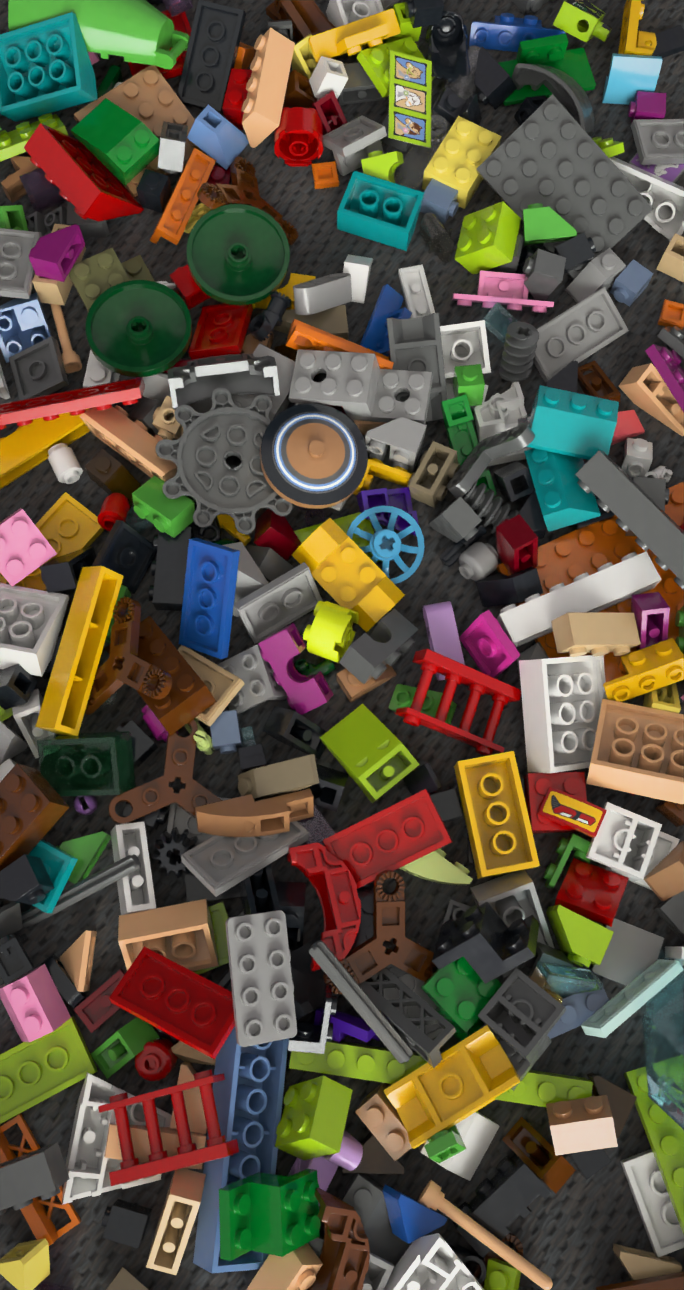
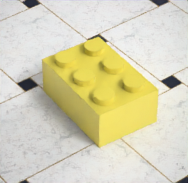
(459, 156)

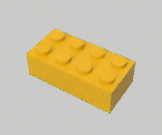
(496, 814)

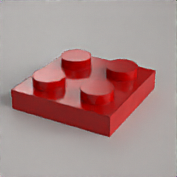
(592, 891)

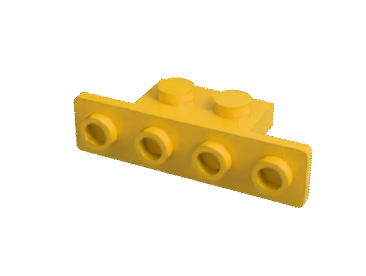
(355, 35)
(647, 671)

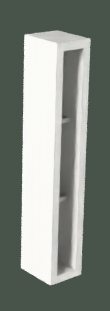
(586, 594)

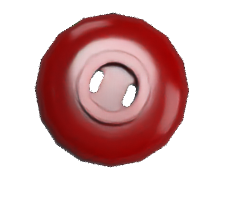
(156, 1059)

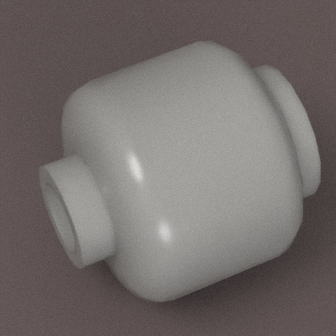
(478, 561)

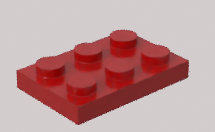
(220, 330)

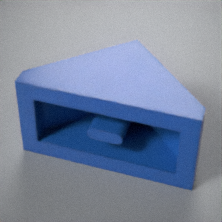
(408, 1217)

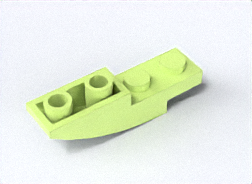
(438, 869)

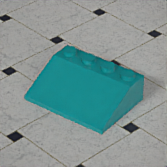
(44, 69)

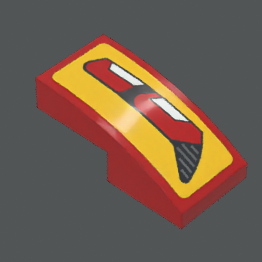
(572, 811)

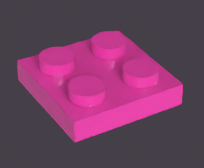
(489, 645)

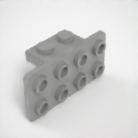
(261, 978)

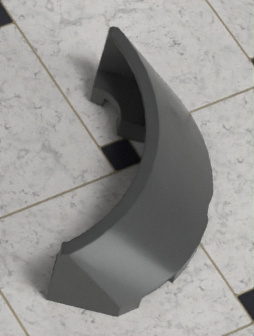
(561, 86)
(234, 372)

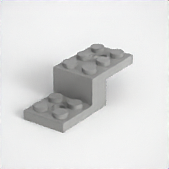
(360, 386)

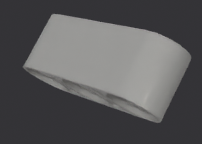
(322, 293)

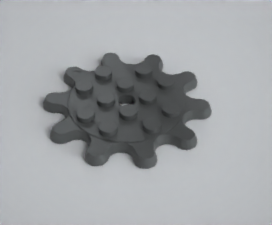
(202, 463)

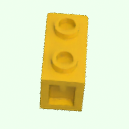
(377, 468)

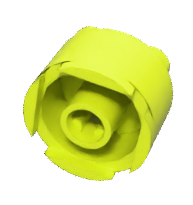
(330, 631)

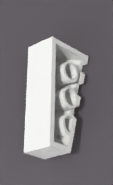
(661, 194)

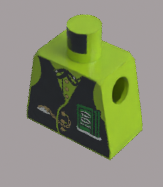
(573, 20)

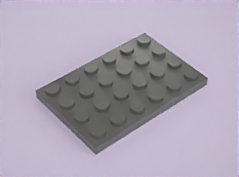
(564, 169)

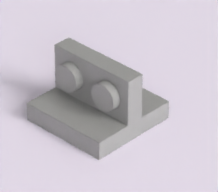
(354, 142)

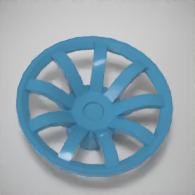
(386, 543)

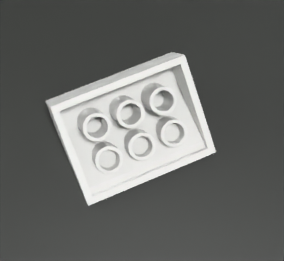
(29, 626)
(561, 711)

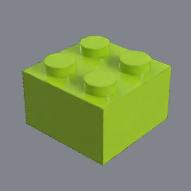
(487, 238)
(313, 1118)

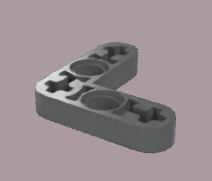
(485, 451)

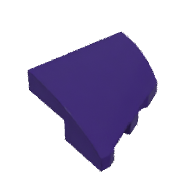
(396, 497)
(348, 1024)

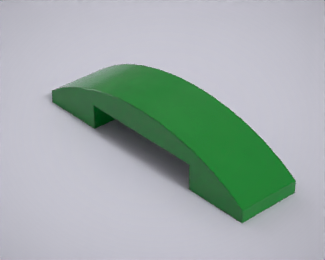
(461, 433)

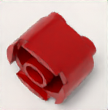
(299, 136)

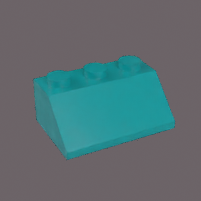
(379, 210)
(572, 423)
(557, 489)

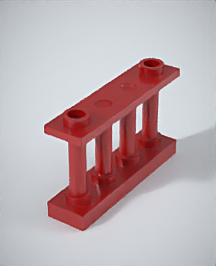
(478, 684)
(188, 1153)

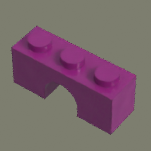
(302, 691)

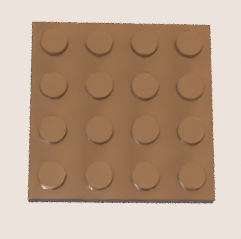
(152, 102)

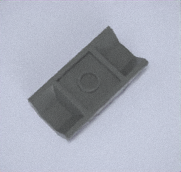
(418, 347)

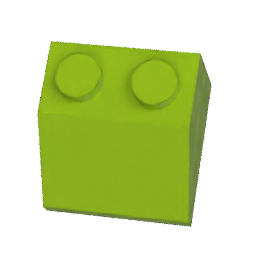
(578, 936)

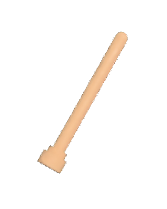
(70, 359)
(434, 1199)

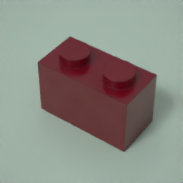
(516, 544)

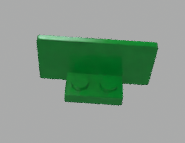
(553, 53)

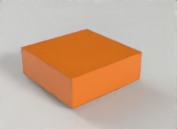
(325, 175)
(672, 314)

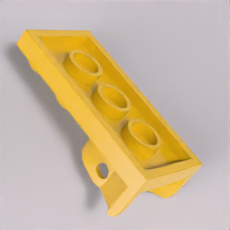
(631, 41)

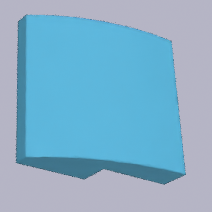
(629, 75)

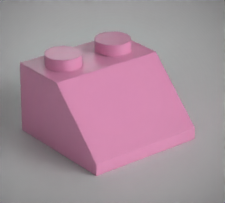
(34, 1004)

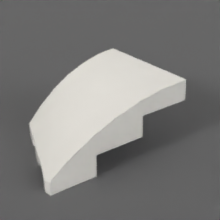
(501, 414)

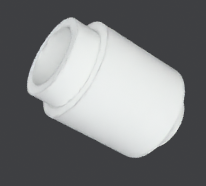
(64, 463)

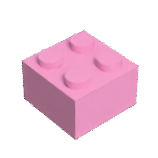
(21, 547)

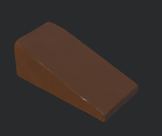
(597, 382)

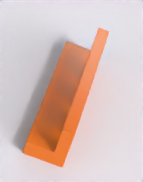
(183, 197)
(311, 338)
(35, 1213)

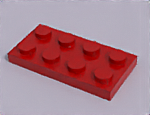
(390, 838)
(176, 1002)

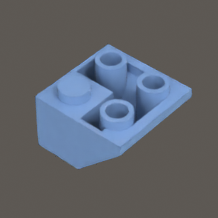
(217, 137)
(22, 325)

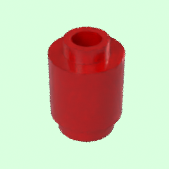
(113, 508)

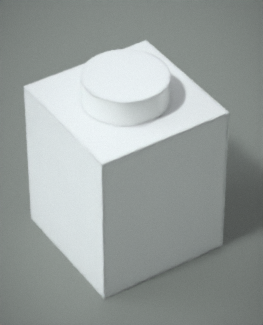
(327, 77)

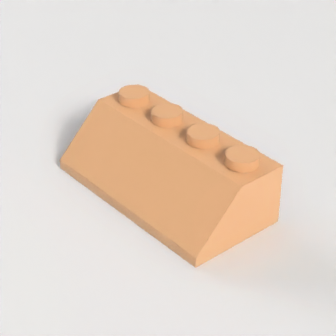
(266, 86)
(129, 440)

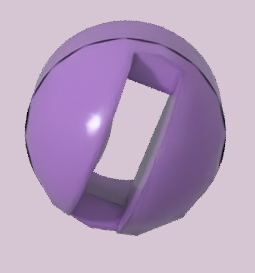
(91, 802)

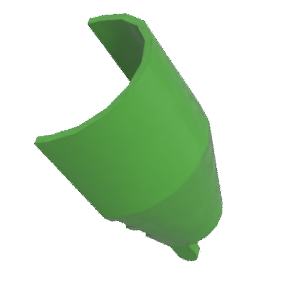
(111, 27)

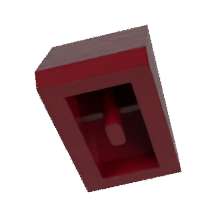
(329, 112)
(277, 534)

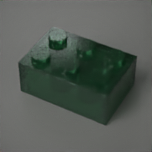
(88, 763)

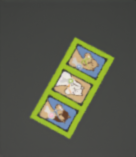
(410, 99)

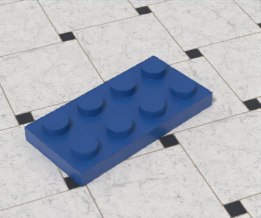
(208, 597)

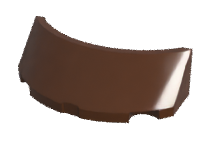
(305, 17)
(344, 1246)

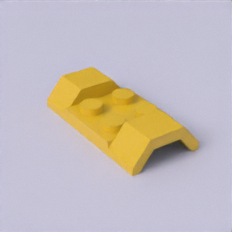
(348, 574)
(456, 1088)

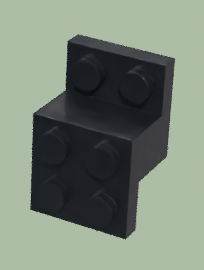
(486, 942)

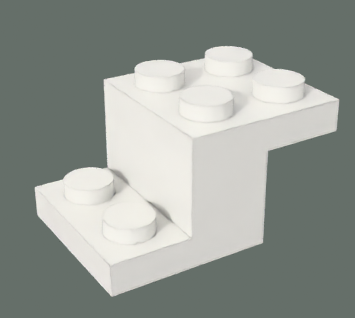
(630, 844)

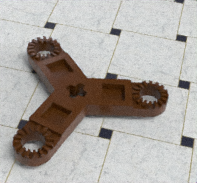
(242, 191)
(134, 670)
(158, 794)
(387, 924)

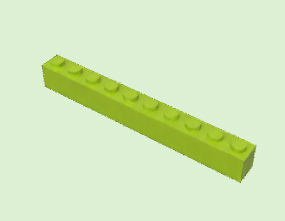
(380, 1065)

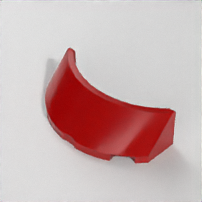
(336, 894)

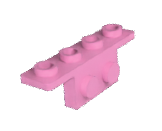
(505, 289)

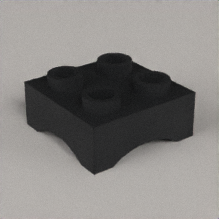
(308, 984)

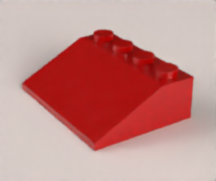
(80, 176)

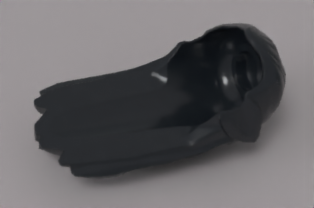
(448, 47)

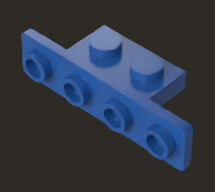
(508, 32)
(386, 307)

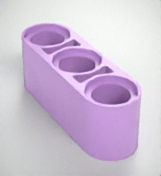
(443, 632)

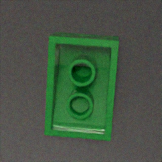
(117, 140)

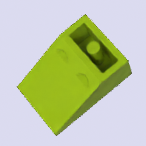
(369, 752)

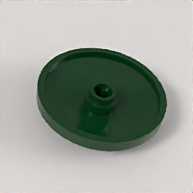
(238, 254)
(139, 328)

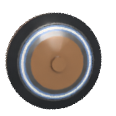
(313, 455)

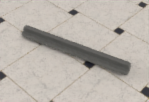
(85, 888)
(360, 1001)

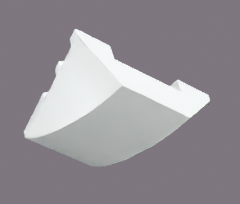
(86, 1151)
(431, 1266)

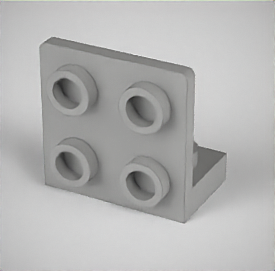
(257, 679)

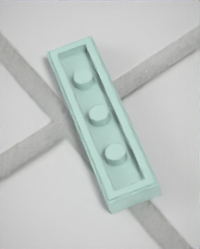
(631, 998)

